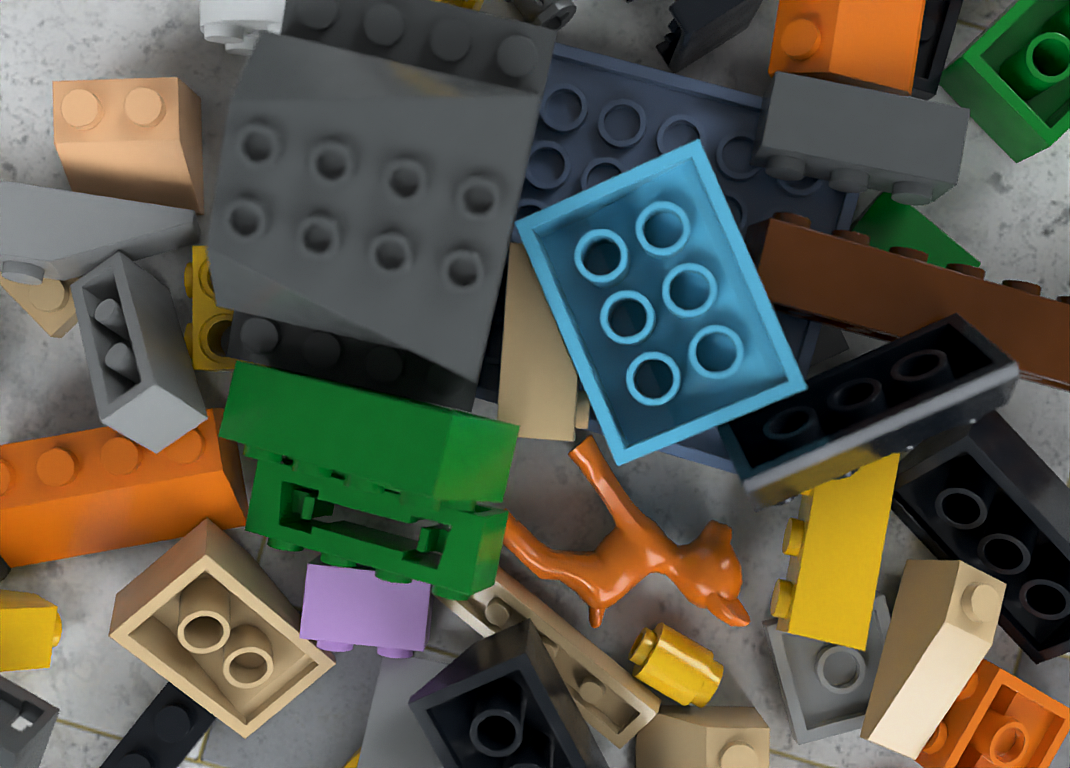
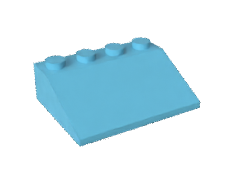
(660, 304)

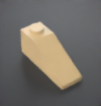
(536, 368)
(931, 649)

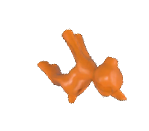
(702, 570)

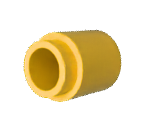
(675, 665)

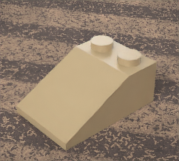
(218, 630)

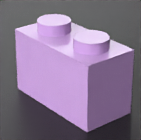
(357, 608)

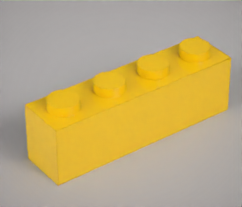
(836, 556)

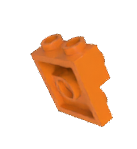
(997, 725)

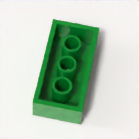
(1017, 77)
(369, 438)

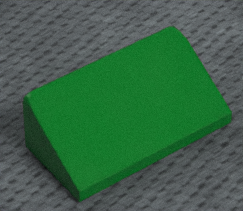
(904, 226)

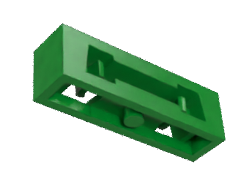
(284, 509)

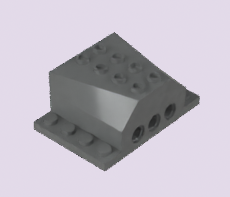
(375, 191)

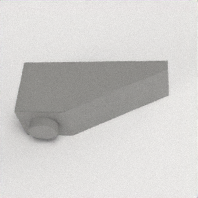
(72, 232)

